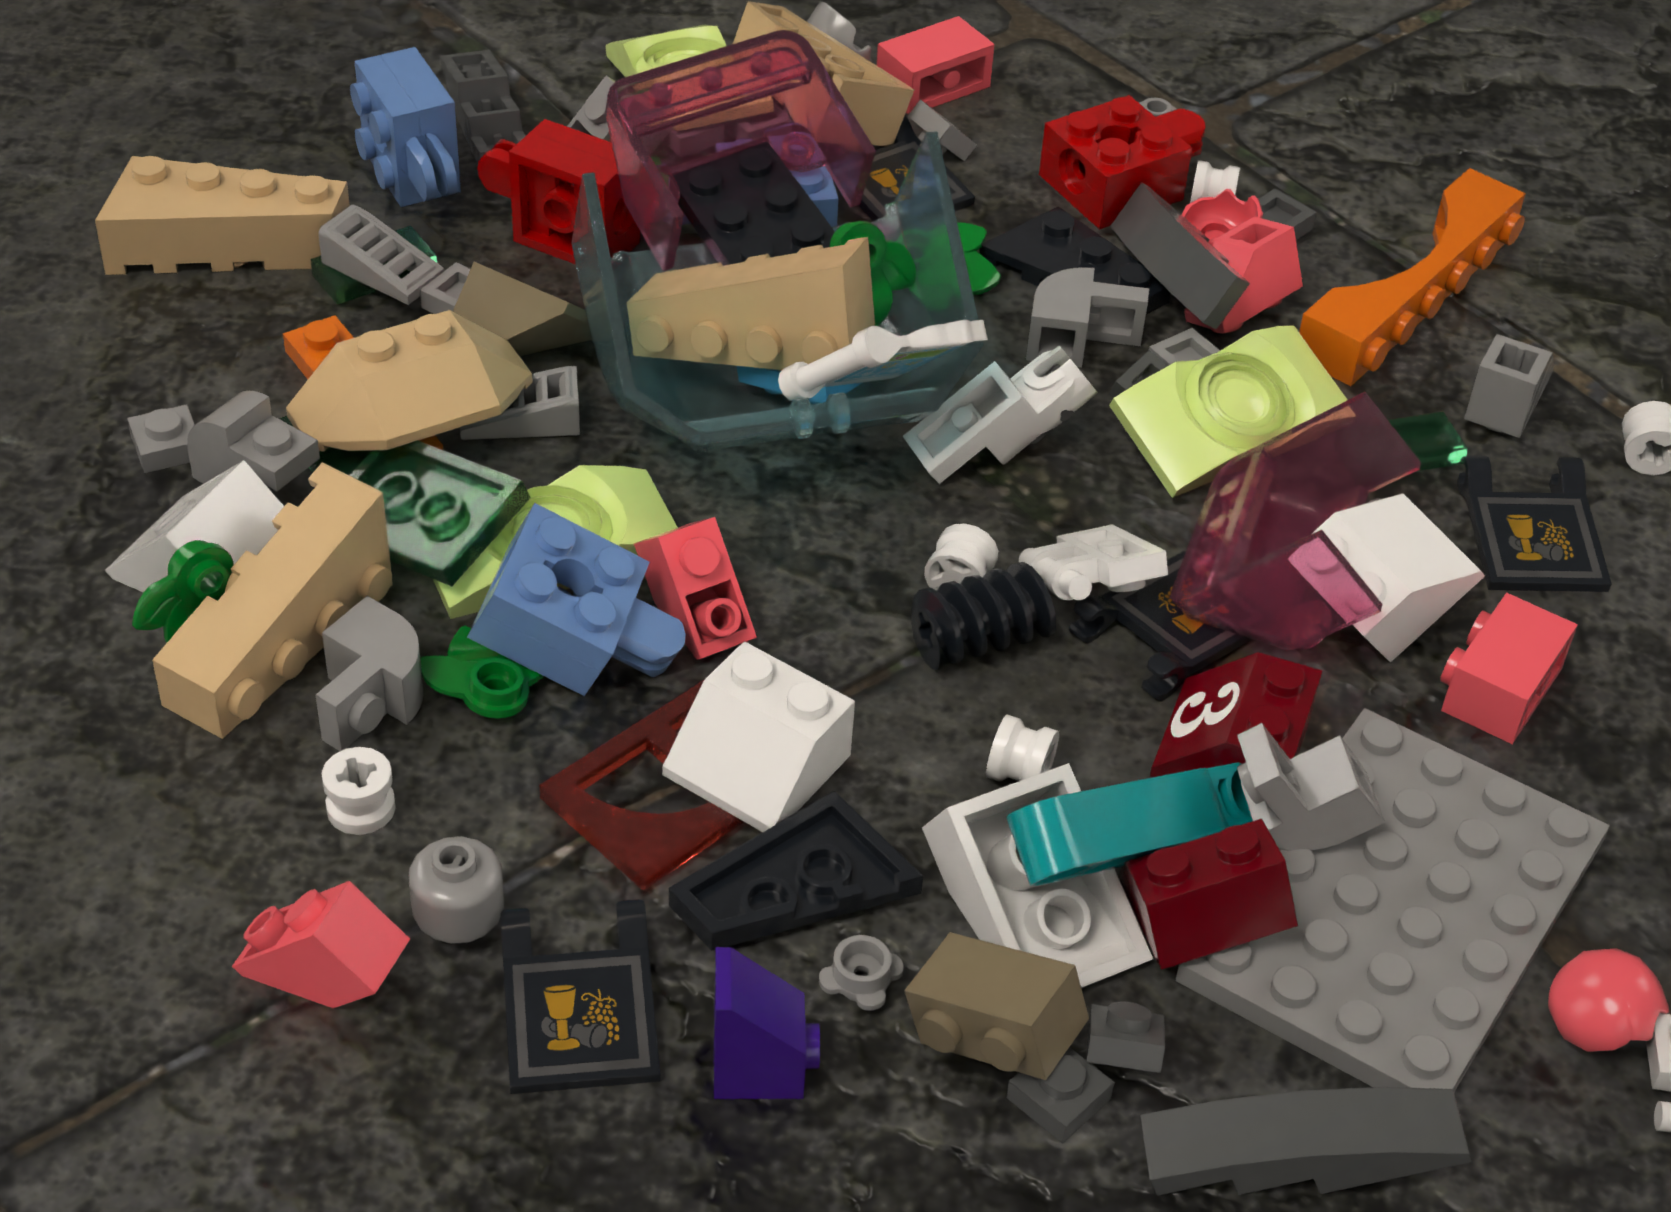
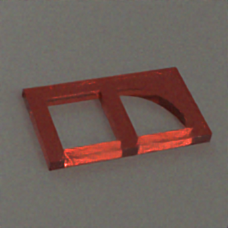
(637, 842)

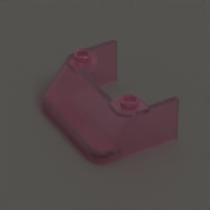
(721, 105)
(1254, 548)

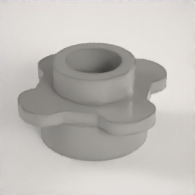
(866, 956)

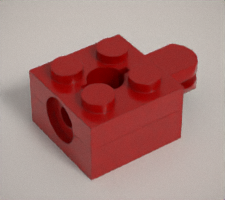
(1109, 149)
(544, 187)

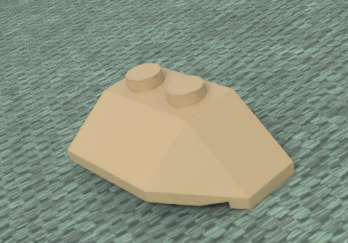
(408, 384)

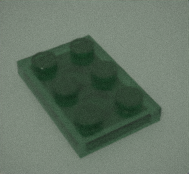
(439, 506)

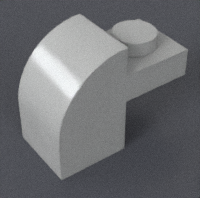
(1076, 309)
(250, 433)
(373, 672)
(1308, 798)

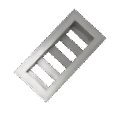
(356, 231)
(541, 410)

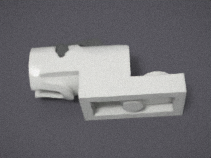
(1000, 413)

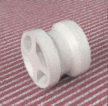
(1212, 181)
(1643, 424)
(960, 553)
(1021, 750)
(356, 808)

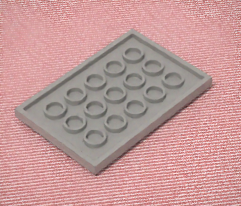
(1414, 925)

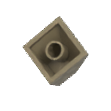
(519, 312)

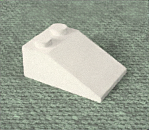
(1067, 920)

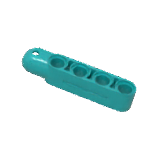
(1124, 821)

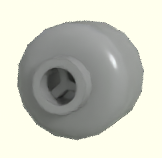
(456, 889)

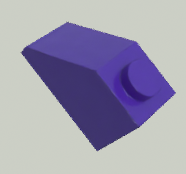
(759, 1032)

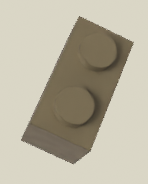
(997, 1005)

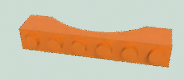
(1361, 323)

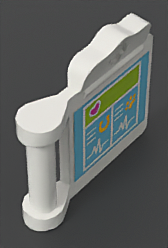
(878, 356)

